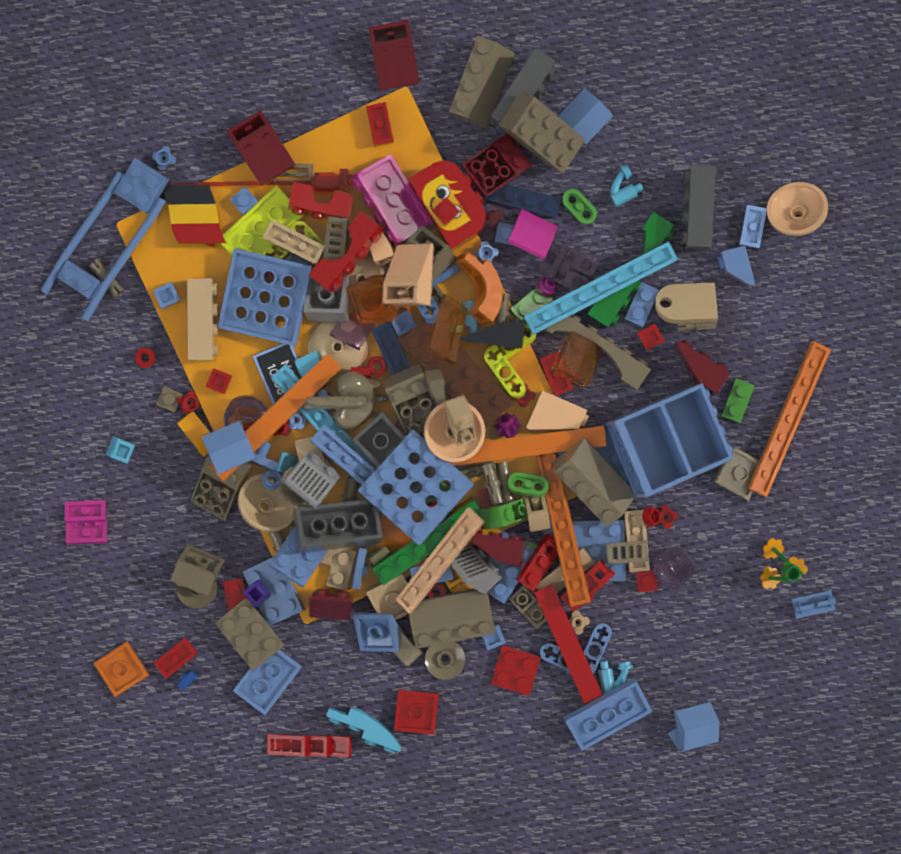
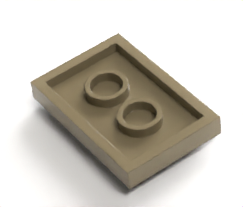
(249, 634)

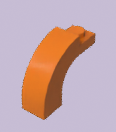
(487, 284)

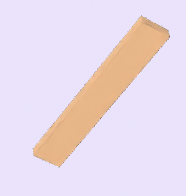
(439, 560)

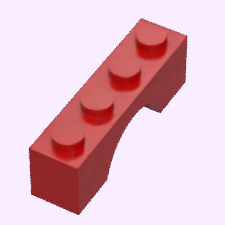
(332, 272)

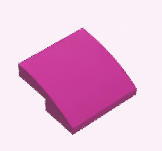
(532, 234)
(86, 512)

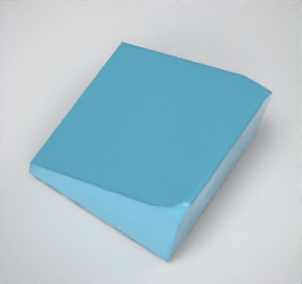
(307, 362)
(120, 450)
(286, 461)

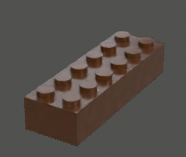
(460, 378)

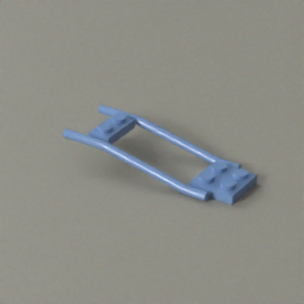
(139, 187)

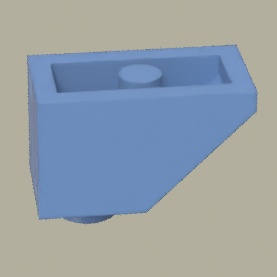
(737, 265)

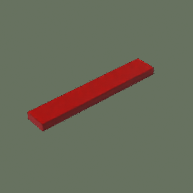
(568, 643)

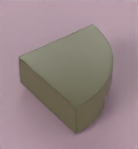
(378, 554)

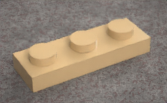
(294, 242)
(636, 531)

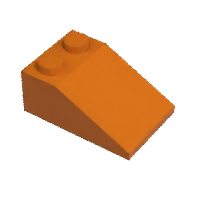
(392, 535)

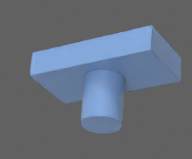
(261, 459)

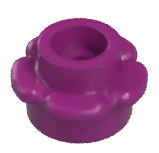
(546, 287)

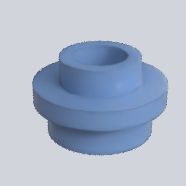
(273, 475)

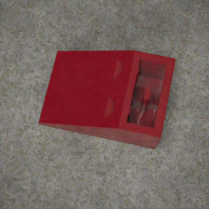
(394, 55)
(260, 148)
(497, 165)
(701, 368)
(504, 550)
(329, 605)

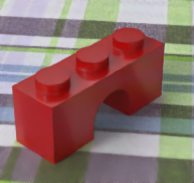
(302, 202)

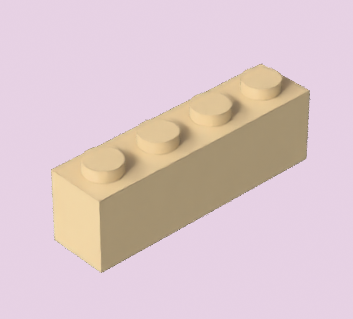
(201, 319)

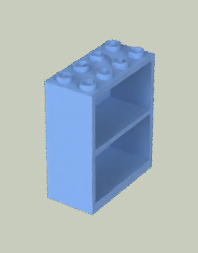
(669, 440)

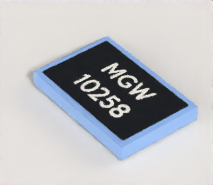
(270, 362)

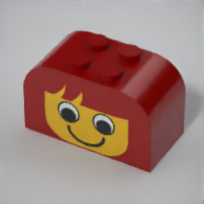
(447, 180)

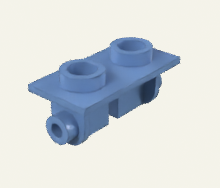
(813, 604)

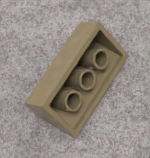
(481, 82)
(594, 481)
(451, 618)

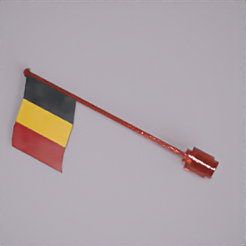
(195, 211)

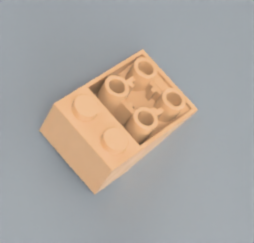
(409, 276)

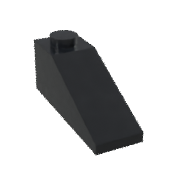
(502, 334)

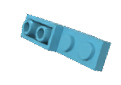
(374, 731)

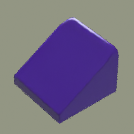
(257, 594)

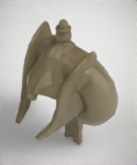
(353, 404)

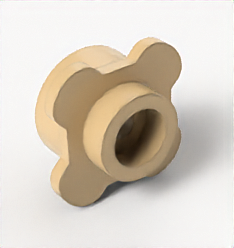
(583, 621)

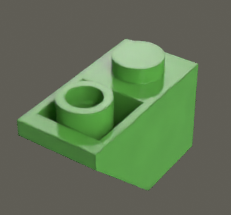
(503, 514)

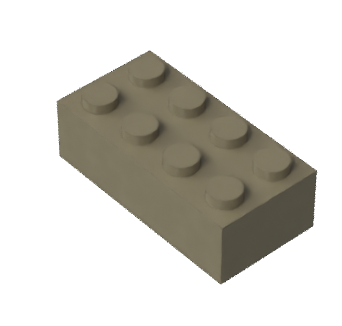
(542, 132)

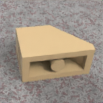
(537, 512)

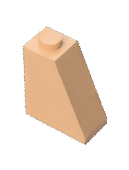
(556, 413)

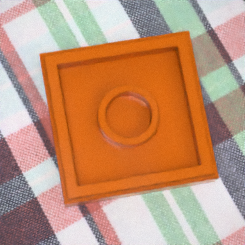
(121, 669)

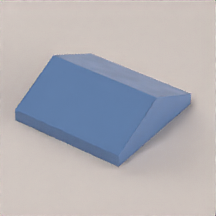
(586, 115)
(228, 447)
(377, 632)
(697, 726)

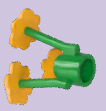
(792, 569)

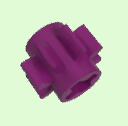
(507, 425)

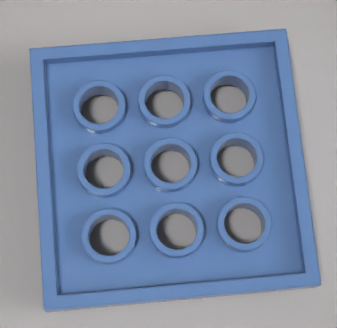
(238, 280)
(416, 501)

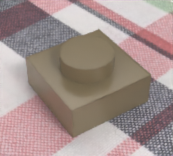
(168, 399)

